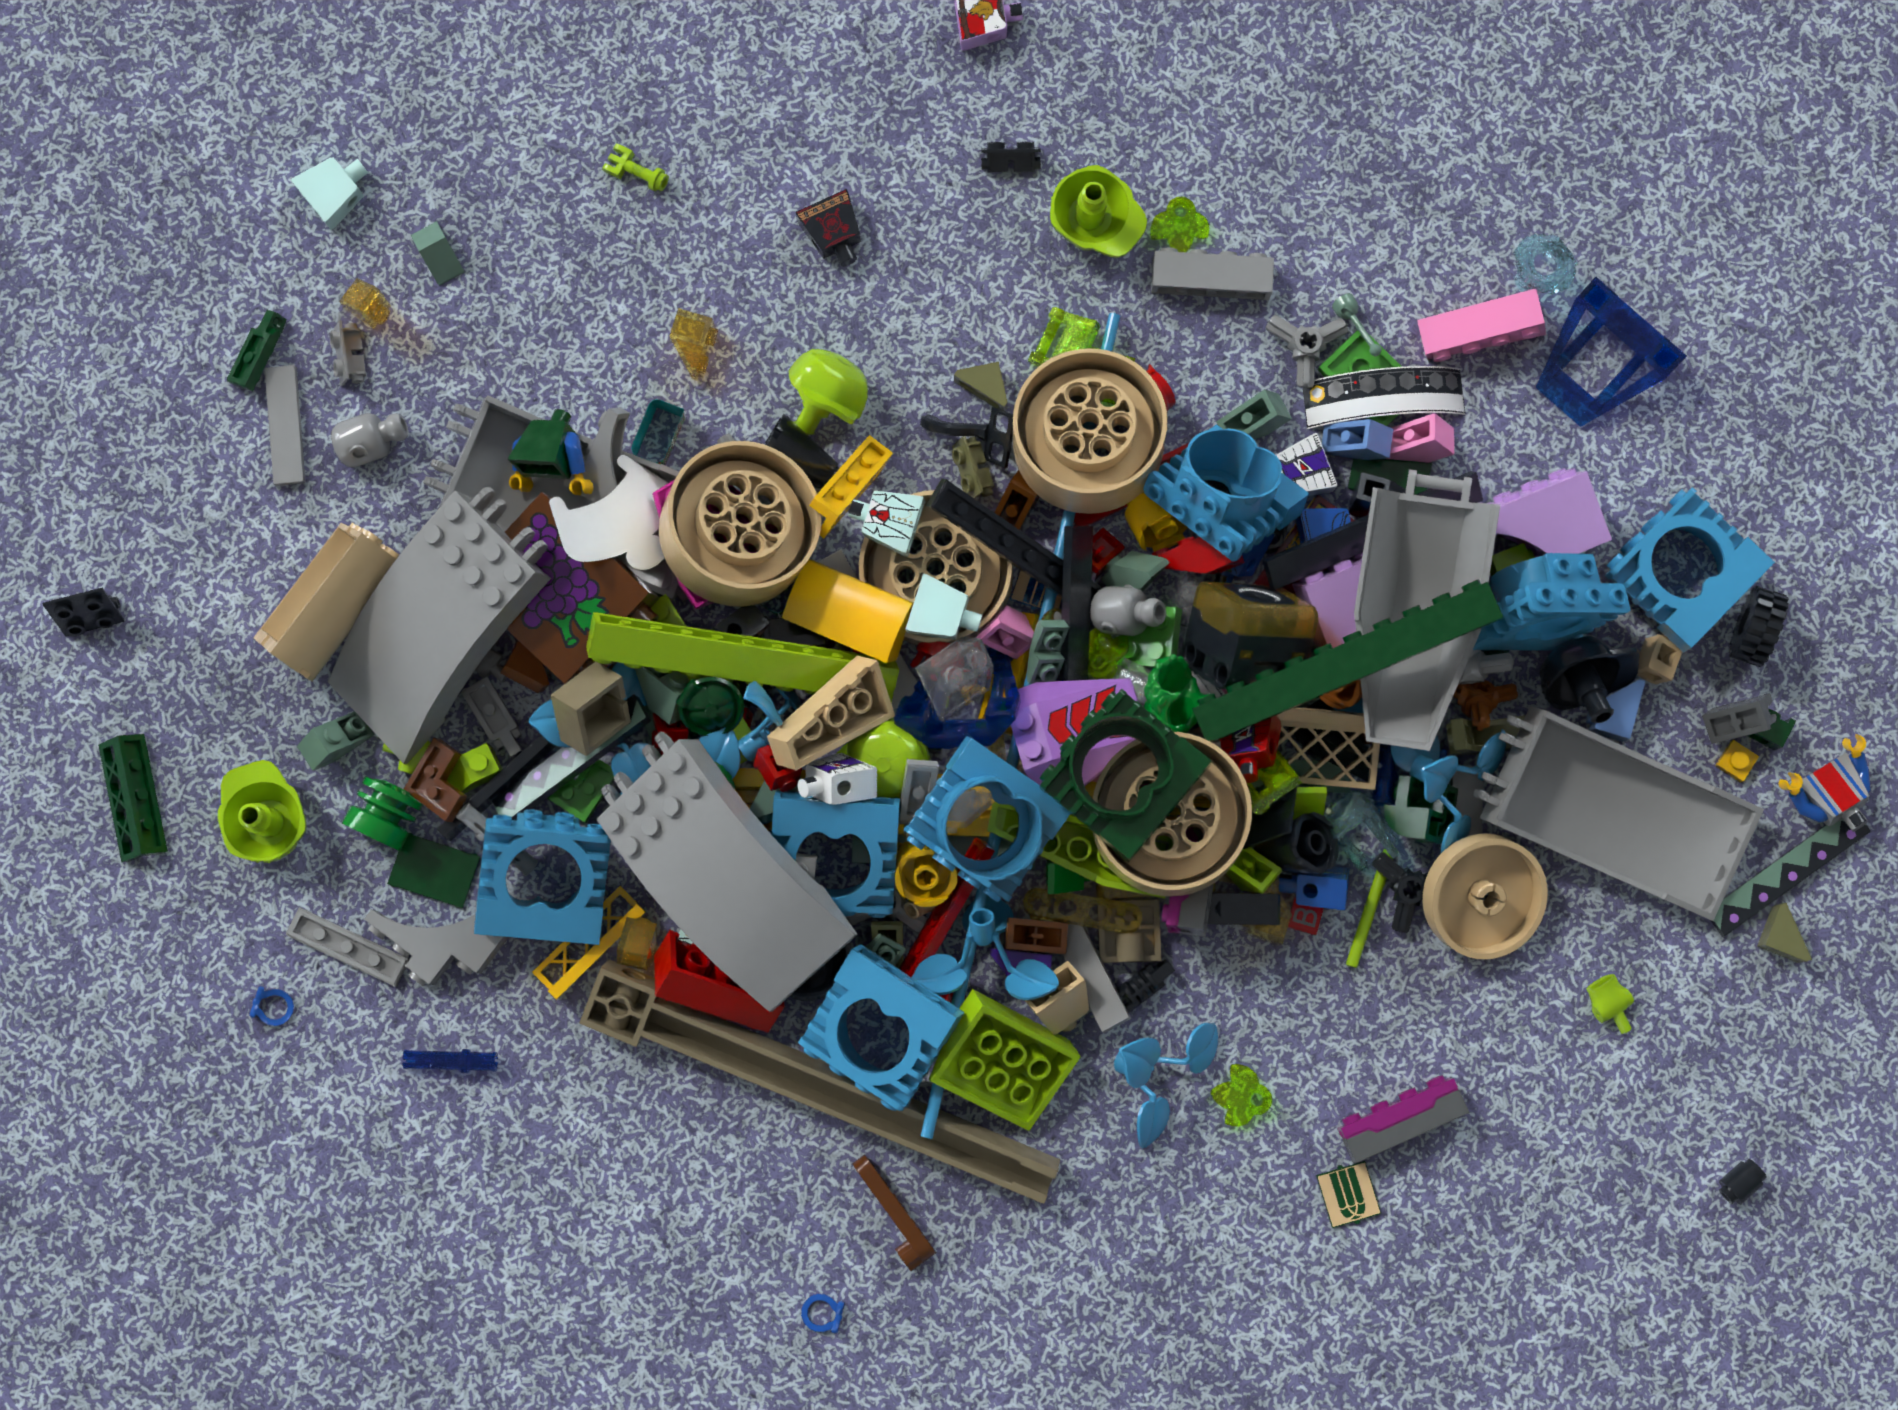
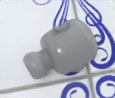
(367, 438)
(1125, 611)

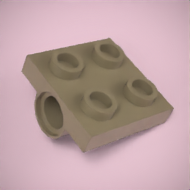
(1138, 946)

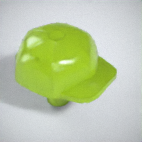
(1097, 212)
(827, 386)
(887, 750)
(260, 813)

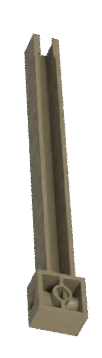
(628, 1010)

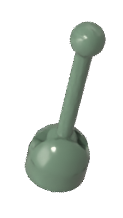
(1347, 308)

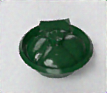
(710, 705)

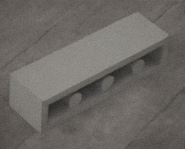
(1212, 274)

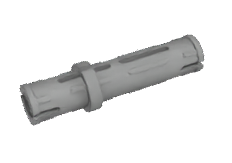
(476, 823)

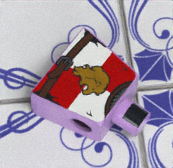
(984, 21)

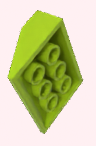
(1003, 1061)

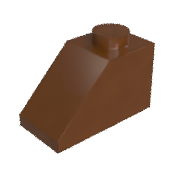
(1017, 502)

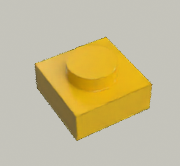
(1737, 761)

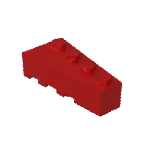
(694, 981)

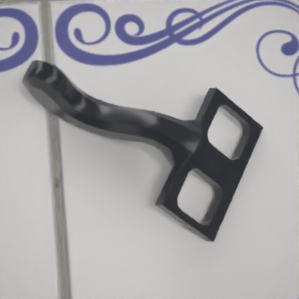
(986, 432)

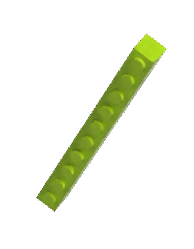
(720, 654)

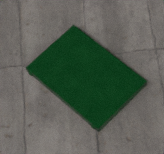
(1389, 469)
(434, 870)

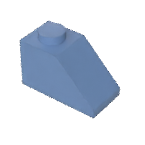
(1358, 439)
(1625, 706)

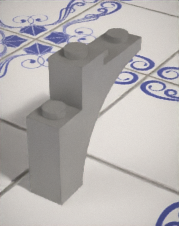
(603, 454)
(437, 947)

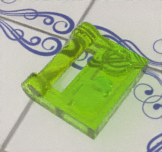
(1078, 334)
(1277, 780)

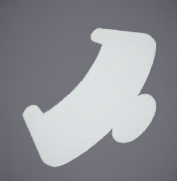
(616, 523)

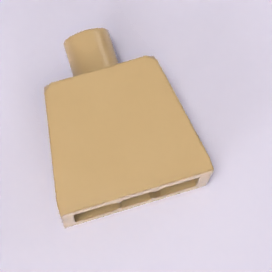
(1064, 1005)

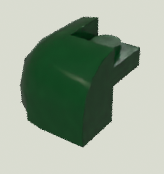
(1415, 816)

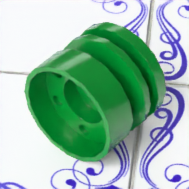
(382, 813)

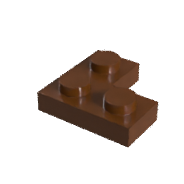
(429, 781)

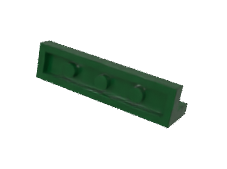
(136, 795)

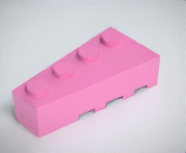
(1482, 326)

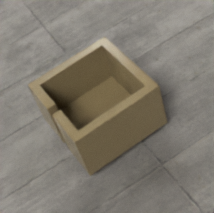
(590, 708)

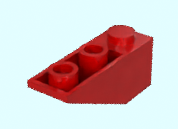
(1197, 556)

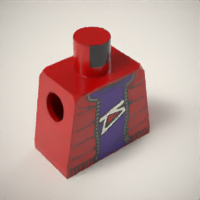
(1254, 747)

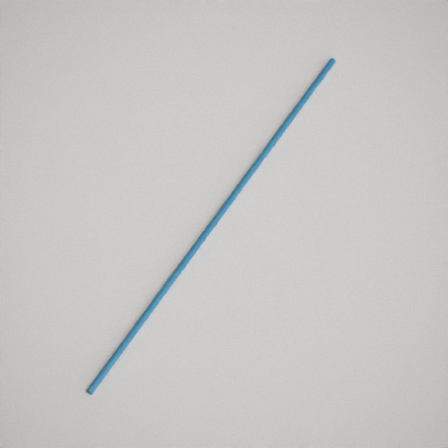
(1012, 759)

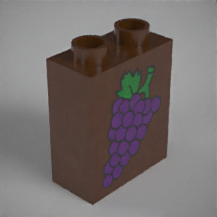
(560, 615)

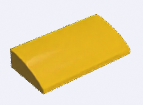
(848, 611)

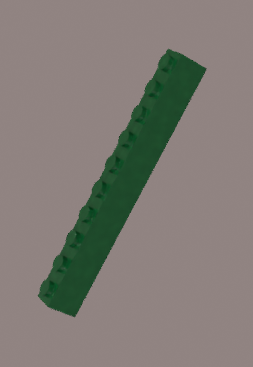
(1348, 662)

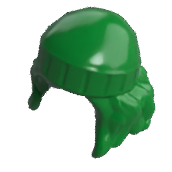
(1173, 693)

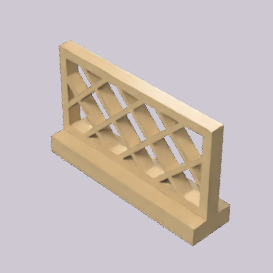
(1327, 721)

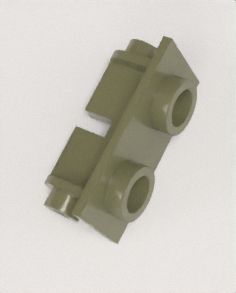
(967, 455)

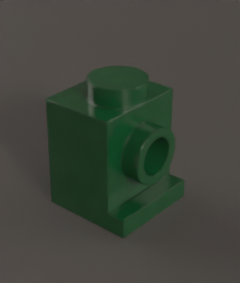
(1777, 735)

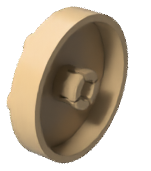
(1470, 871)

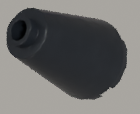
(803, 450)
(1305, 849)

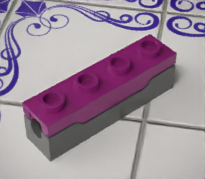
(1189, 912)
(1403, 1119)

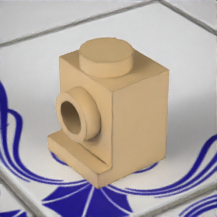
(1658, 659)

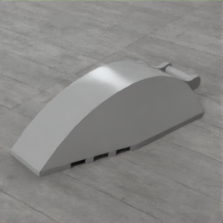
(1409, 557)

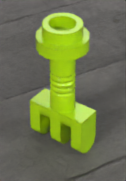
(656, 179)

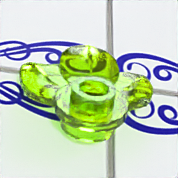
(1177, 229)
(1105, 654)
(1237, 1094)

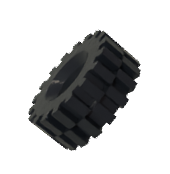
(1758, 626)

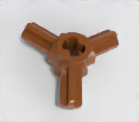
(1481, 698)

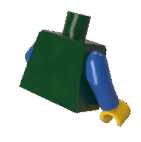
(549, 451)

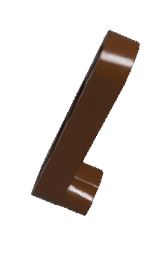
(916, 1247)

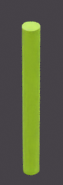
(1366, 919)

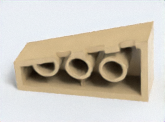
(834, 715)

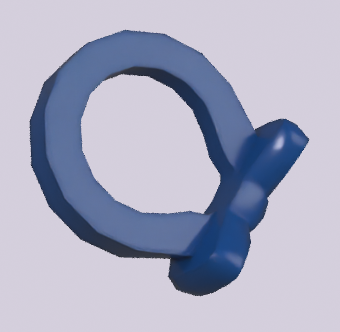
(261, 994)
(838, 1308)

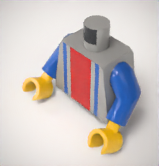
(1834, 789)

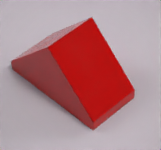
(1104, 550)

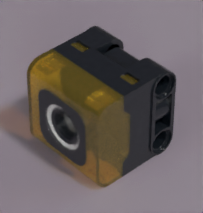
(1245, 631)

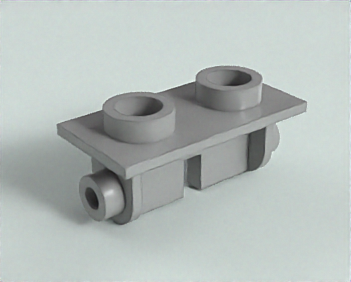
(347, 365)

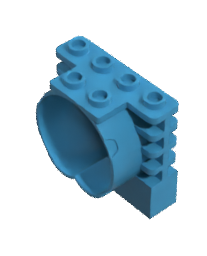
(1235, 522)
(1737, 562)
(1550, 603)
(1037, 813)
(870, 819)
(570, 921)
(927, 1015)

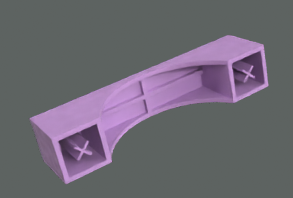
(1545, 516)

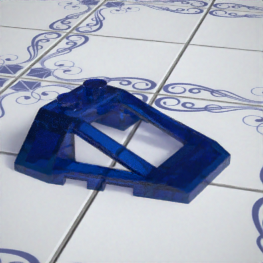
(1629, 328)
(917, 719)

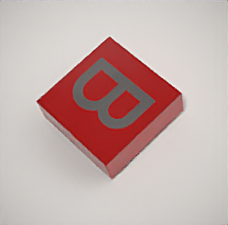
(1305, 918)

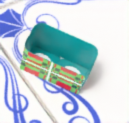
(647, 420)

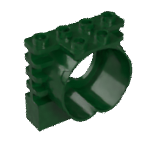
(1178, 770)

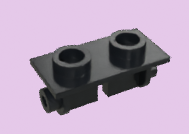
(999, 155)

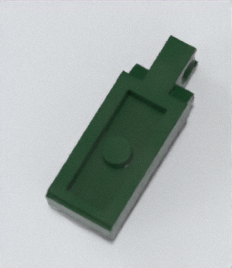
(256, 351)

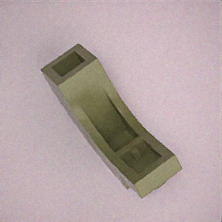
(1466, 740)

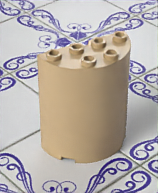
(326, 600)

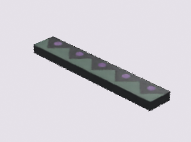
(563, 767)
(1784, 874)

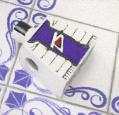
(1308, 466)
(839, 780)

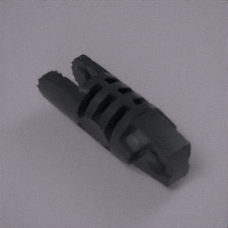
(1145, 983)

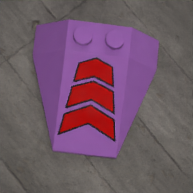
(1053, 713)

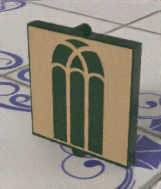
(1348, 1194)

